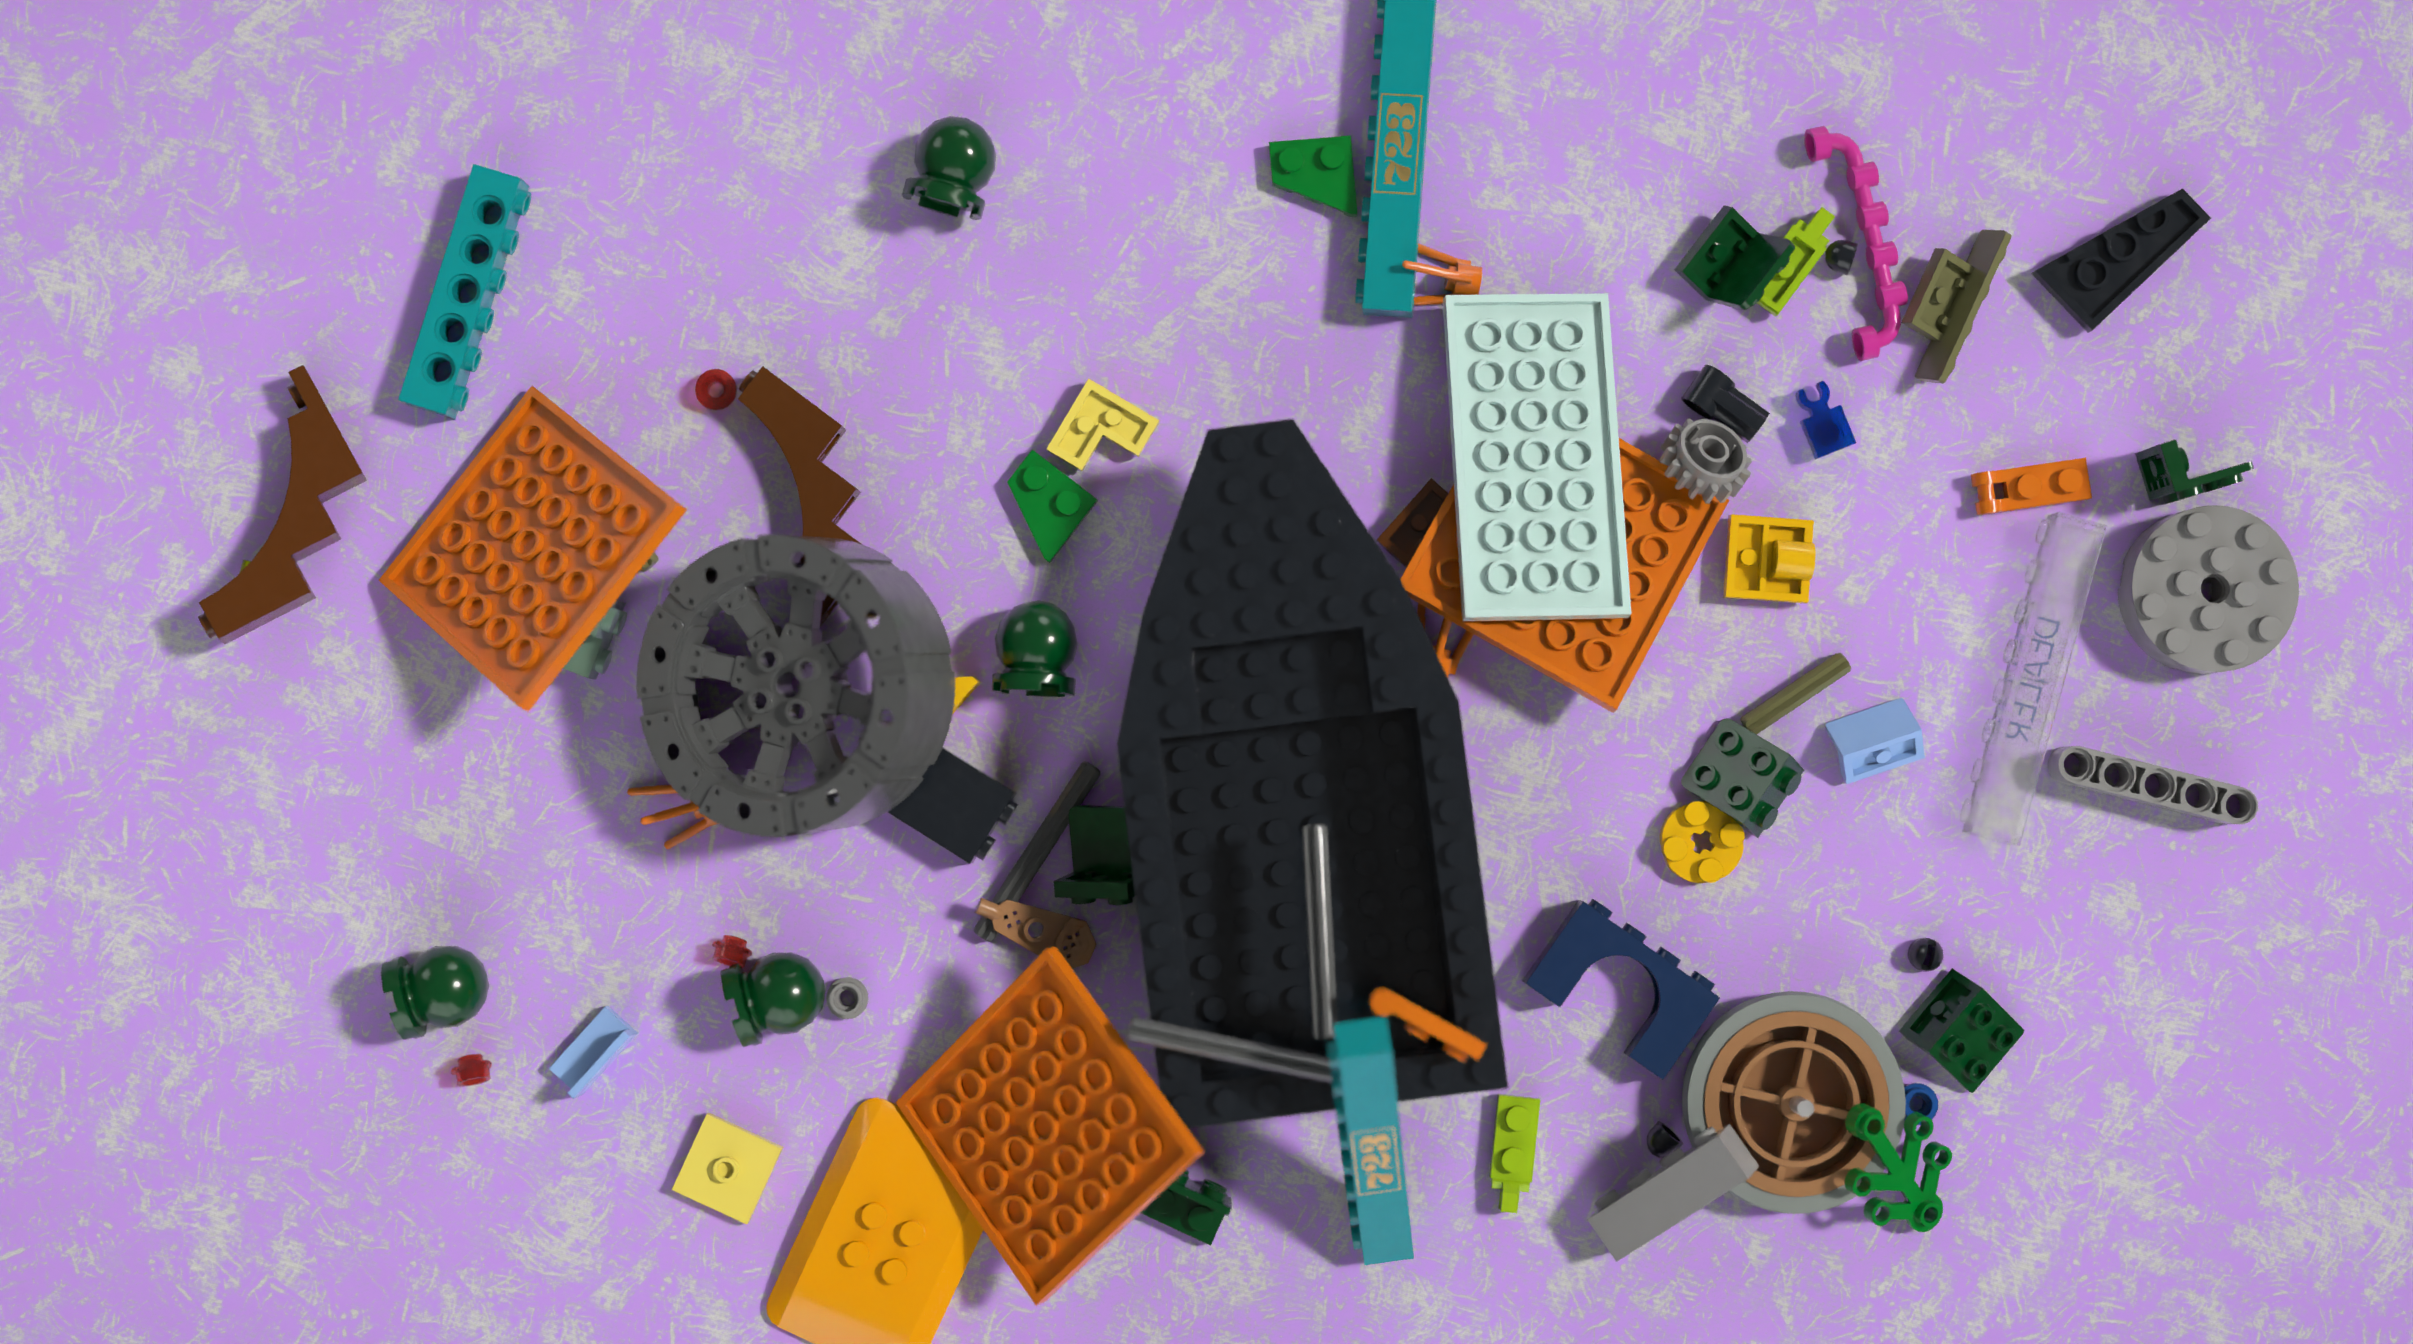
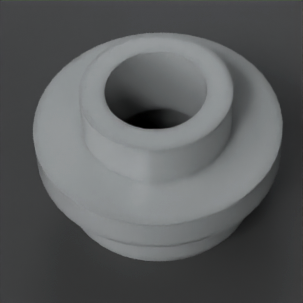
(834, 998)

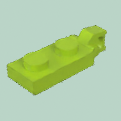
(1808, 249)
(1513, 1148)

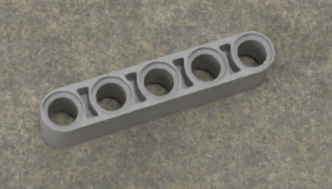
(2171, 785)

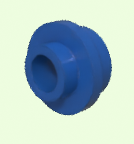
(1928, 1096)

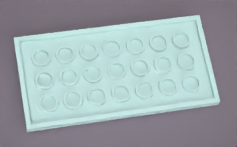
(1536, 457)

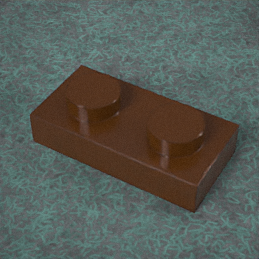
(1411, 525)

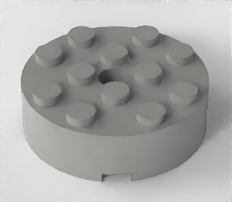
(2251, 590)

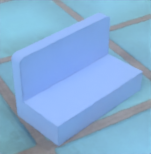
(1876, 740)
(593, 1051)

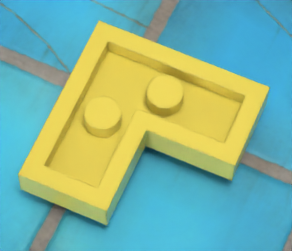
(1099, 415)

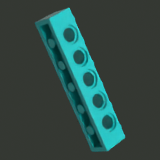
(483, 190)

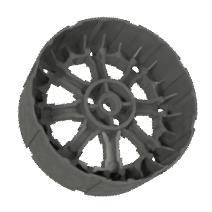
(908, 679)

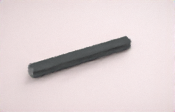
(1041, 843)
(1319, 930)
(1229, 1049)

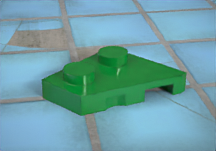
(1316, 170)
(1049, 503)

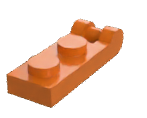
(2032, 486)
(1423, 1023)

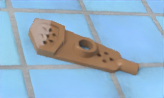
(1054, 932)

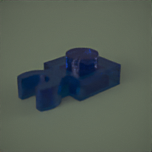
(1826, 427)

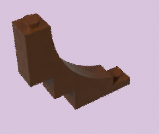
(806, 440)
(319, 471)

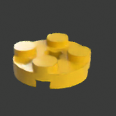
(1678, 847)

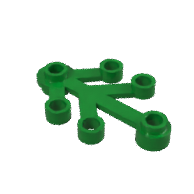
(1921, 1205)

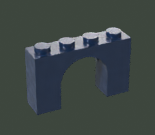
(1679, 999)

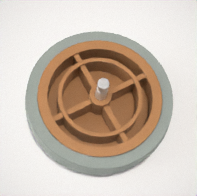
(1784, 1082)

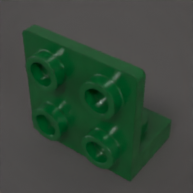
(2166, 476)
(1962, 1029)
(1191, 1207)

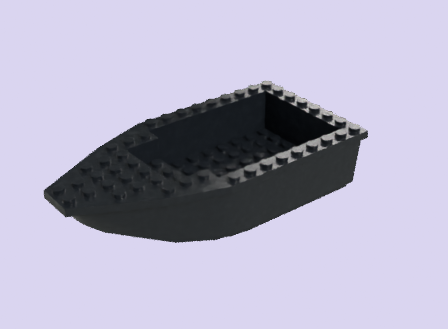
(1276, 696)

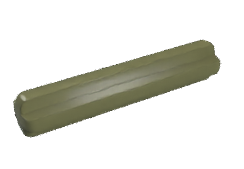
(1796, 693)

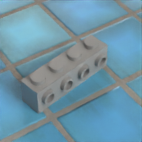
(1673, 1191)

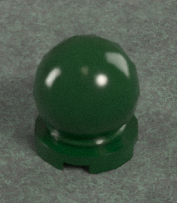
(953, 165)
(1036, 648)
(439, 989)
(776, 995)

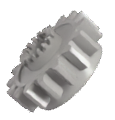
(1706, 459)

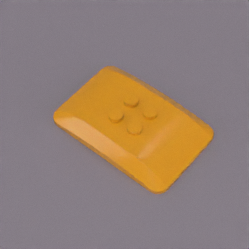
(877, 1241)

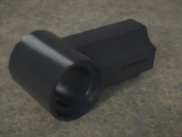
(1715, 397)

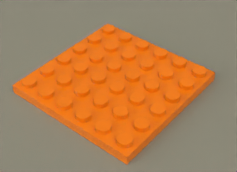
(531, 547)
(1587, 655)
(1048, 1126)

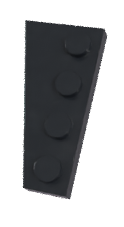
(2113, 265)

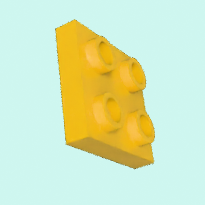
(1769, 559)

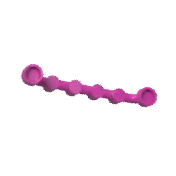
(1870, 218)

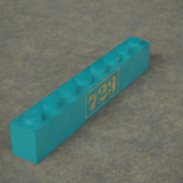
(1398, 157)
(1370, 1140)

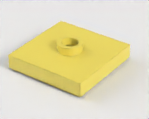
(727, 1168)

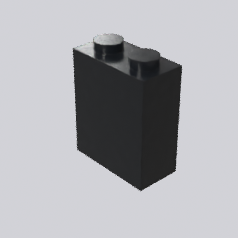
(957, 807)

